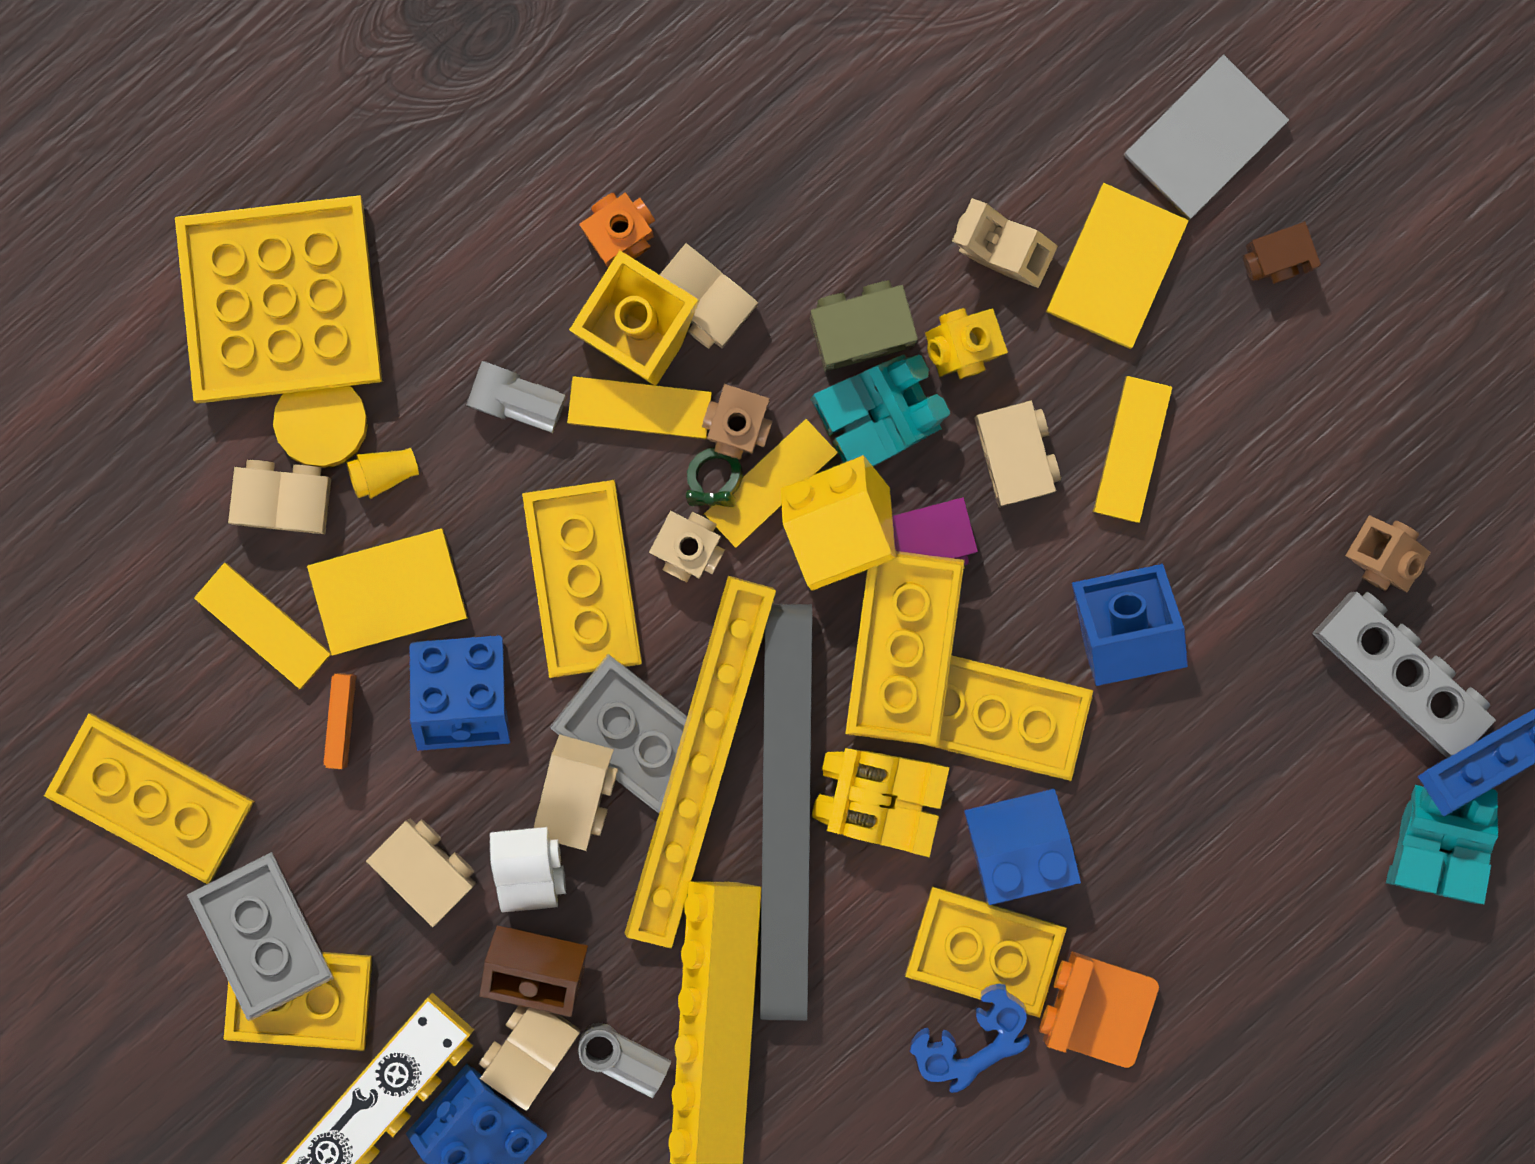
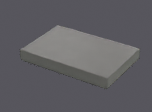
(1206, 137)
(632, 719)
(260, 936)

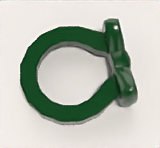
(724, 497)

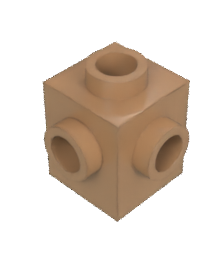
(743, 404)
(1388, 554)

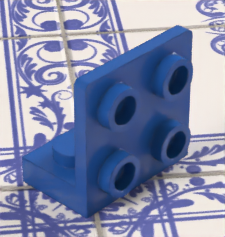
(458, 693)
(473, 1126)

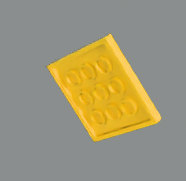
(278, 299)

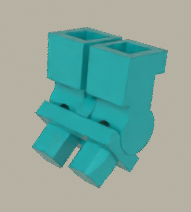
(895, 402)
(1464, 833)

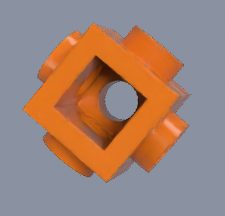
(610, 212)

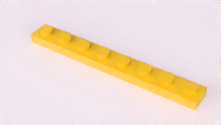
(700, 761)

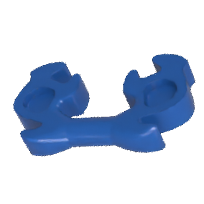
(1005, 1015)

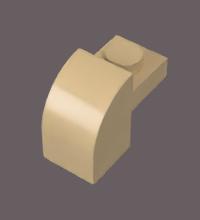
(1003, 244)

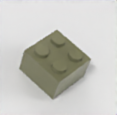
(862, 326)

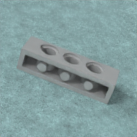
(1342, 636)

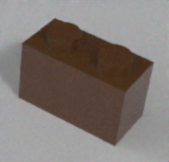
(533, 971)

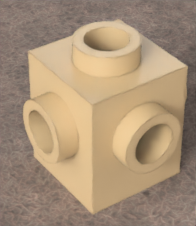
(672, 535)

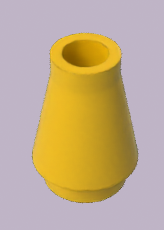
(380, 471)

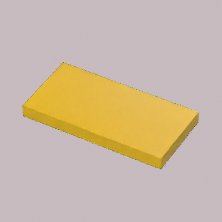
(581, 577)
(905, 648)
(1013, 718)
(149, 798)

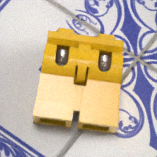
(888, 794)

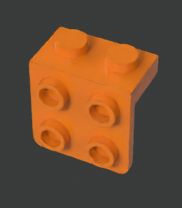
(1099, 1010)

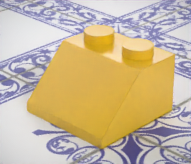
(636, 318)
(839, 522)

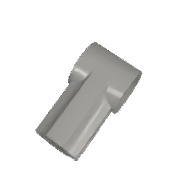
(506, 395)
(627, 1062)

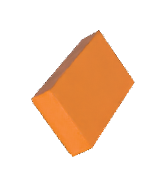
(339, 721)

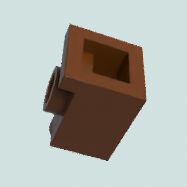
(1280, 254)

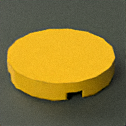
(321, 425)

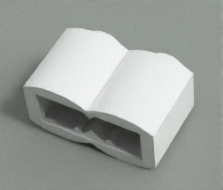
(526, 869)

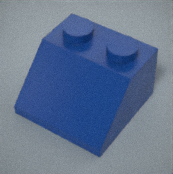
(1130, 624)
(1022, 846)

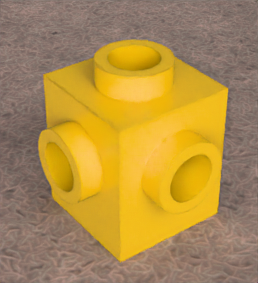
(965, 342)

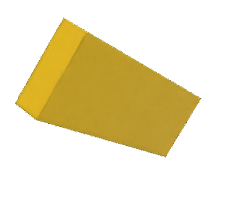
(638, 407)
(1132, 449)
(760, 490)
(263, 625)

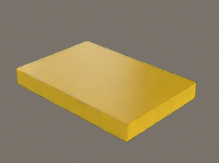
(1117, 266)
(387, 591)
(977, 945)
(323, 1018)

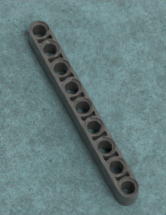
(786, 813)

